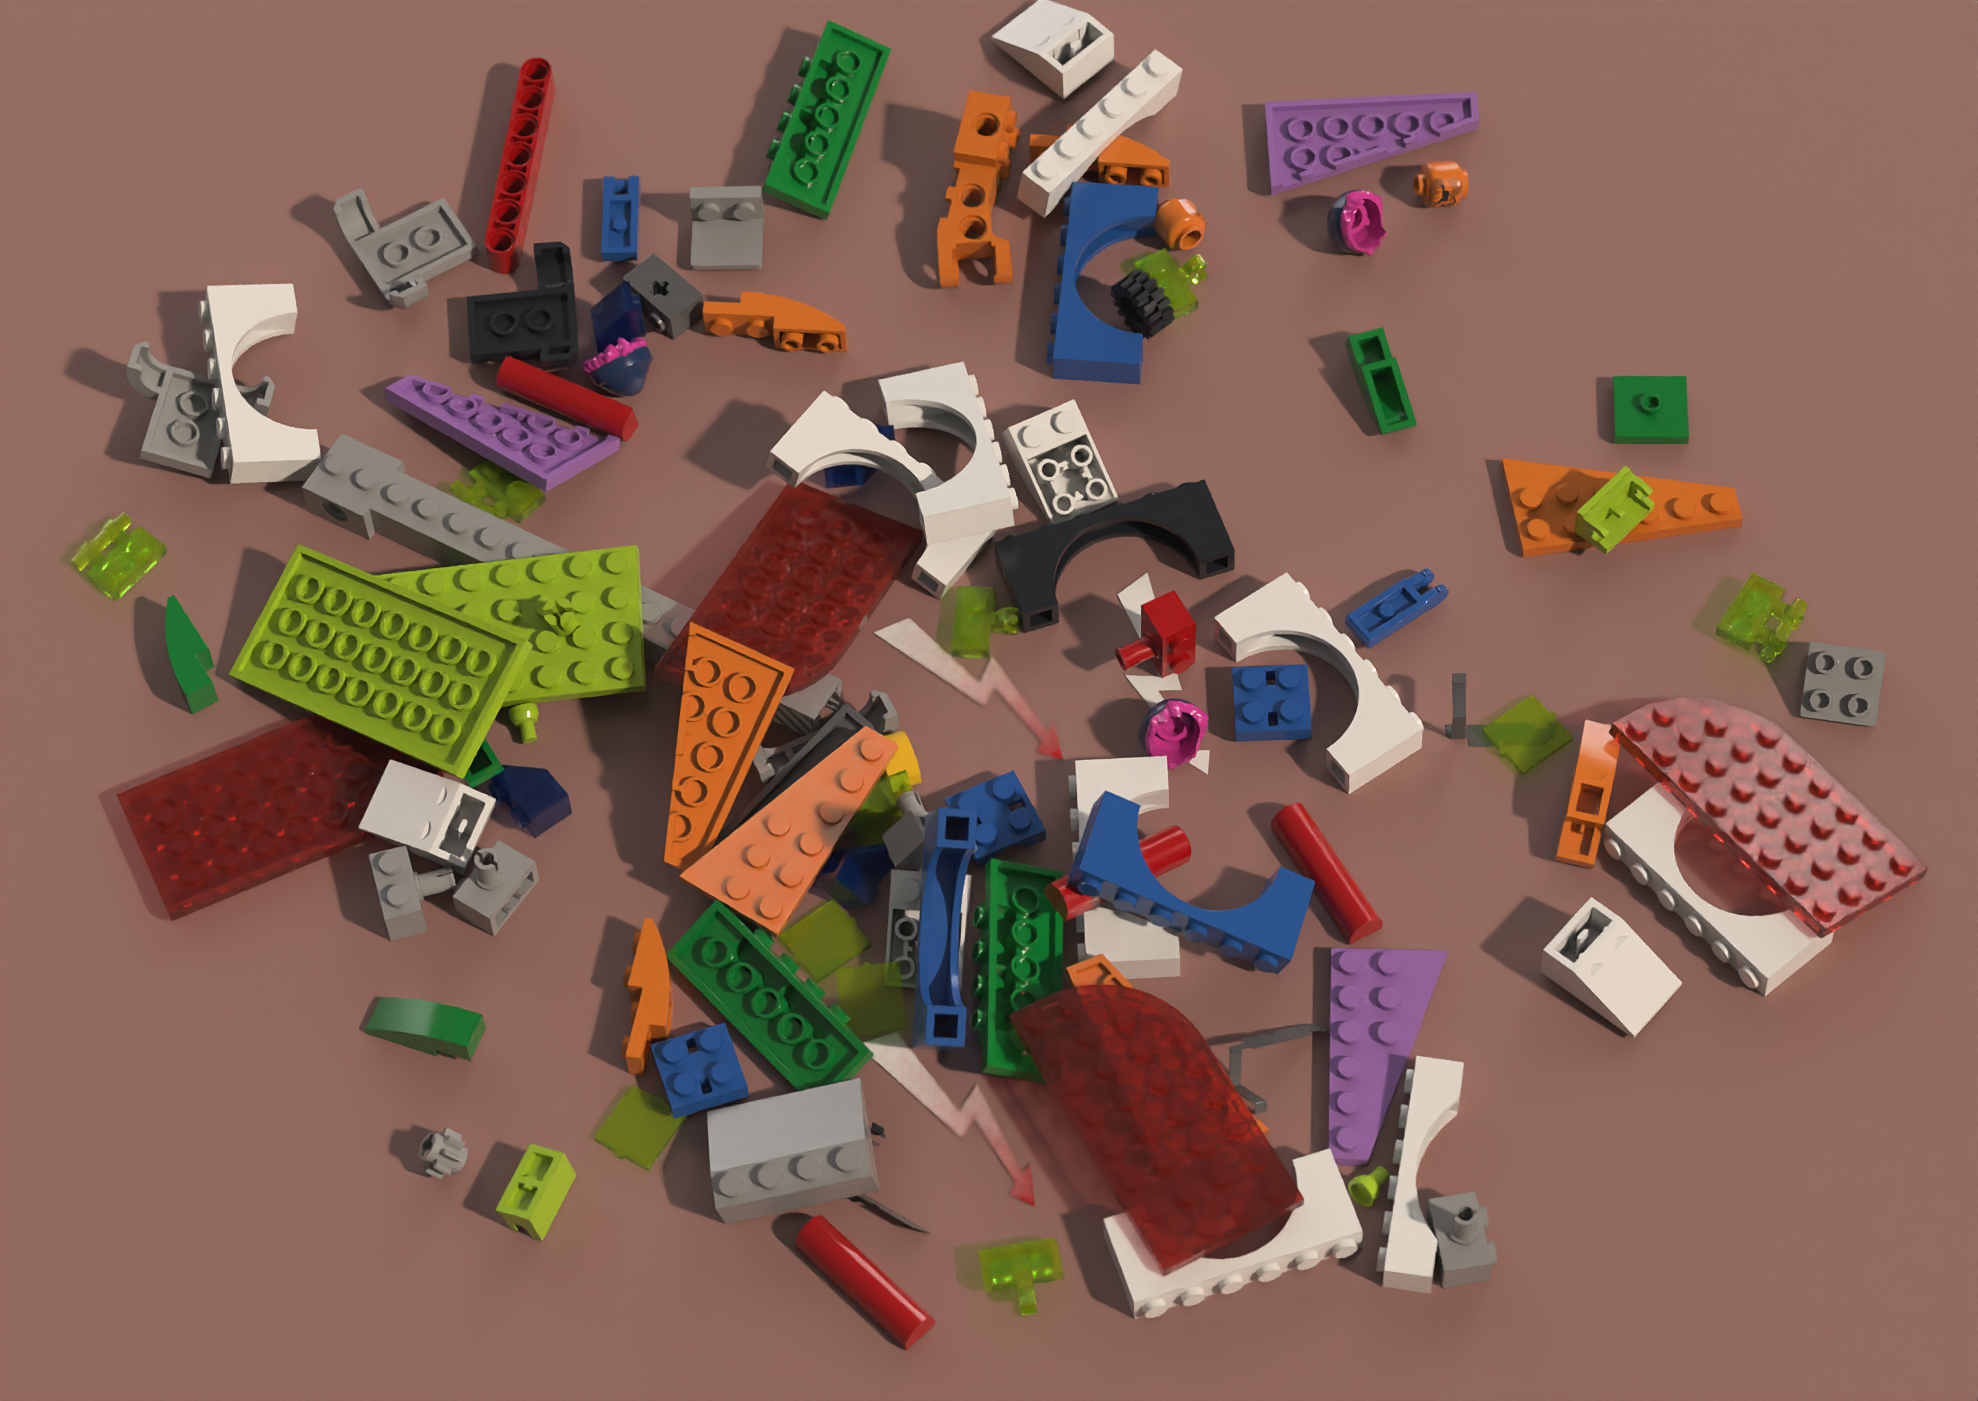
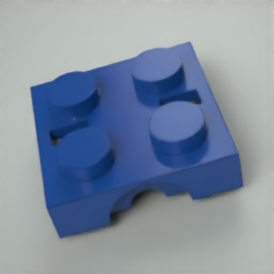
(1265, 705)
(996, 823)
(692, 1074)

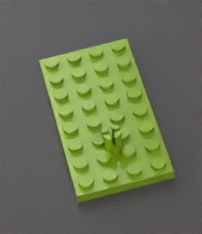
(571, 606)
(381, 660)

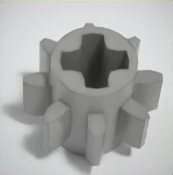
(443, 1153)

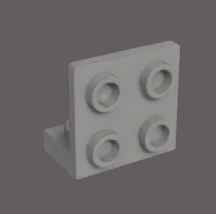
(727, 227)
(1842, 683)

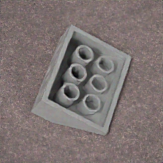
(791, 1151)

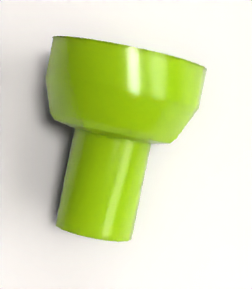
(525, 717)
(1366, 1187)

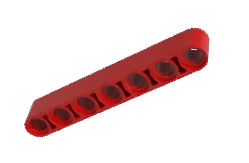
(520, 165)

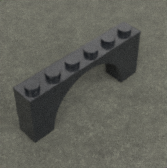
(1177, 518)

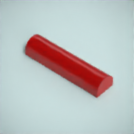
(566, 398)
(1161, 852)
(1320, 863)
(863, 1281)

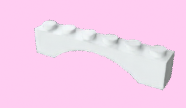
(1065, 161)
(1411, 1246)

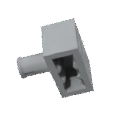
(906, 836)
(495, 887)
(403, 890)
(1461, 1240)

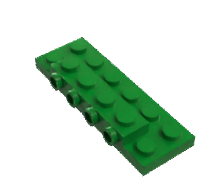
(824, 119)
(1017, 961)
(769, 1000)

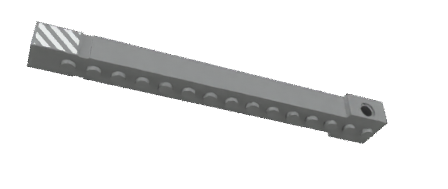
(374, 494)

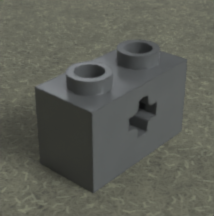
(665, 296)

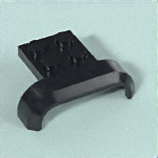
(530, 321)

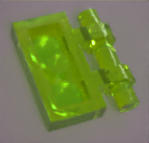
(510, 493)
(125, 563)
(1752, 610)

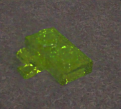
(1175, 281)
(977, 621)
(1020, 1268)

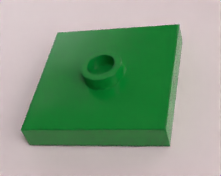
(1650, 410)

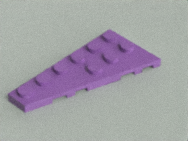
(1341, 134)
(507, 435)
(1374, 1023)

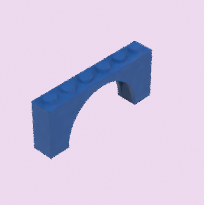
(1083, 343)
(1114, 869)
(938, 1007)

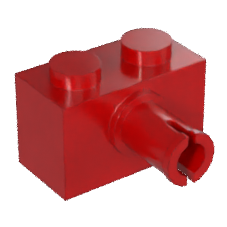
(1165, 639)

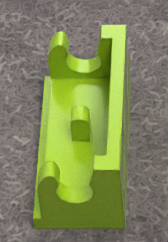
(1614, 510)
(536, 1191)

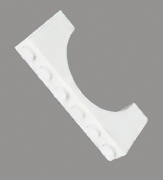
(836, 436)
(254, 445)
(979, 494)
(1286, 619)
(1127, 941)
(1758, 947)
(1314, 1232)

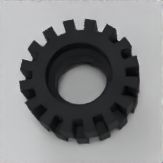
(1142, 303)

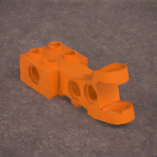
(981, 166)

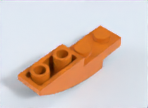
(1119, 163)
(787, 320)
(1588, 795)
(651, 997)

